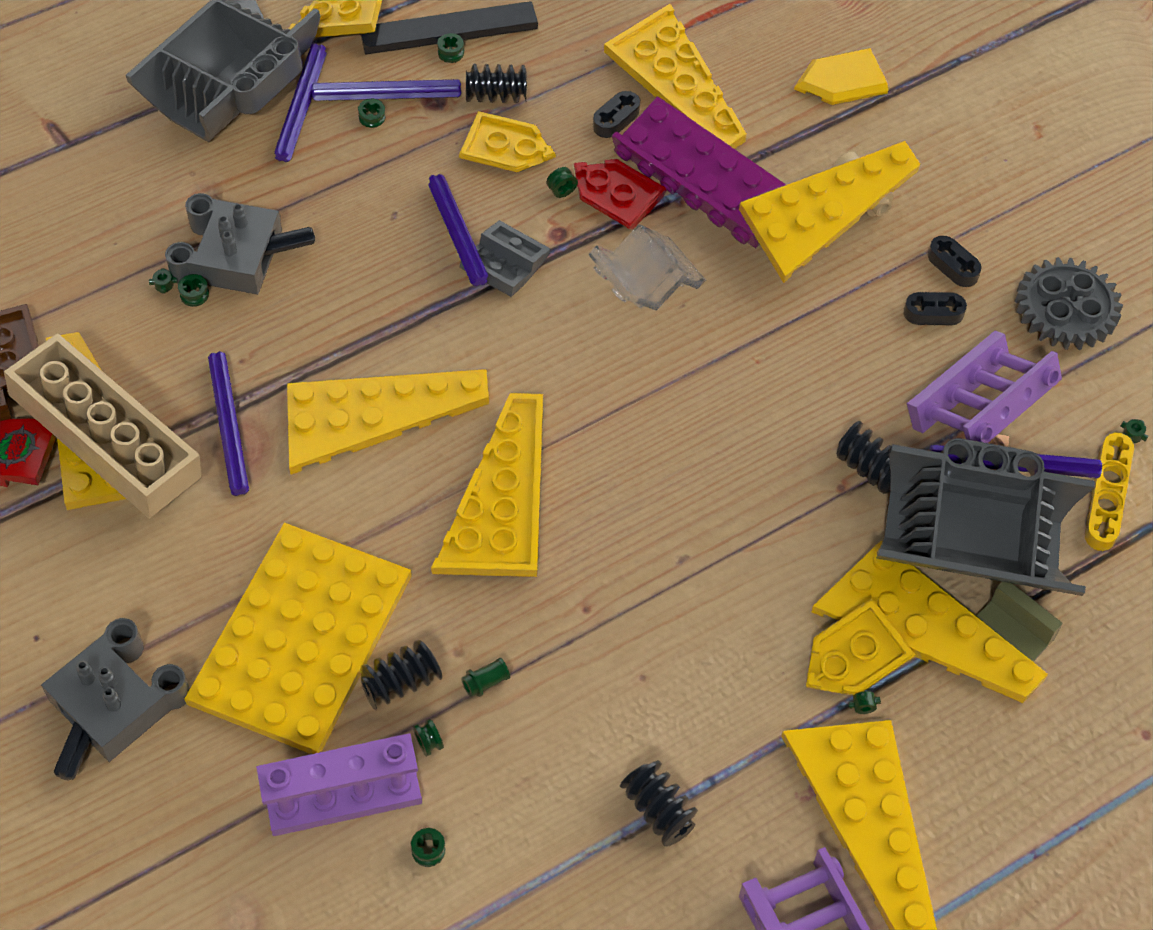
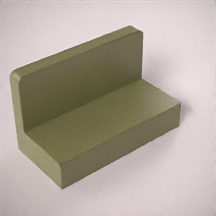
(1020, 620)

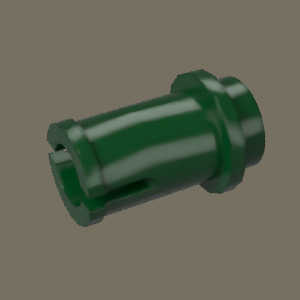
(485, 677)

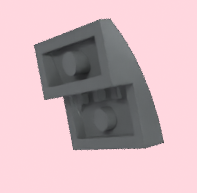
(509, 257)

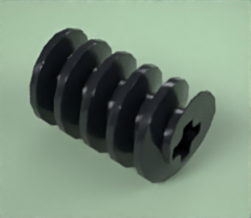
(496, 83)
(866, 456)
(399, 672)
(659, 802)

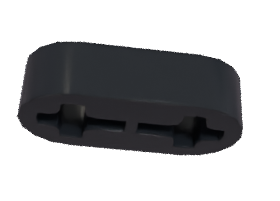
(612, 111)
(954, 261)
(935, 308)

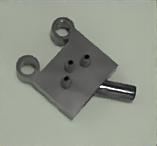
(234, 244)
(108, 699)

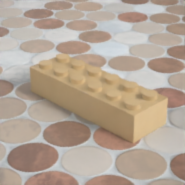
(103, 425)

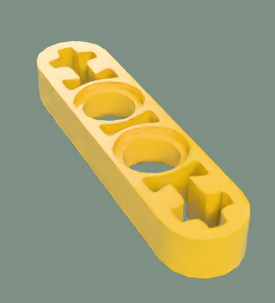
(1112, 491)

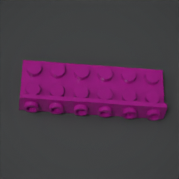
(695, 166)

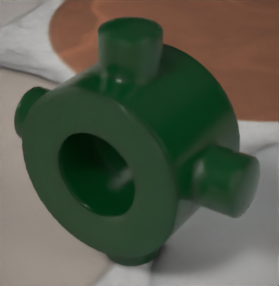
(163, 280)
(1135, 430)
(864, 702)

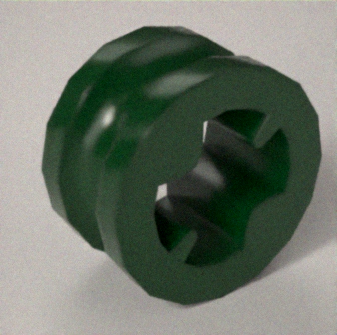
(450, 55)
(371, 105)
(562, 182)
(192, 282)
(428, 737)
(436, 856)

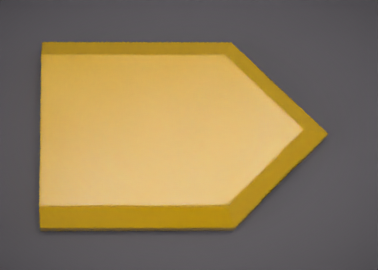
(844, 77)
(505, 143)
(856, 652)

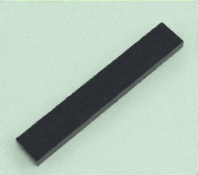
(467, 24)

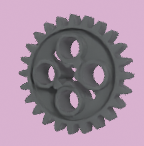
(1068, 303)

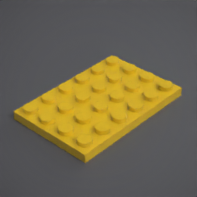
(299, 639)

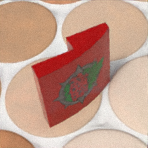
(23, 451)

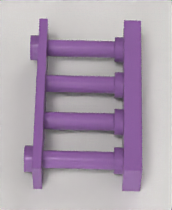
(969, 373)
(340, 784)
(761, 902)

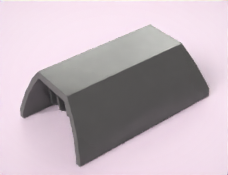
(222, 65)
(979, 517)

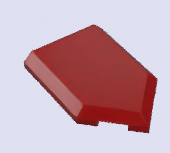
(618, 191)

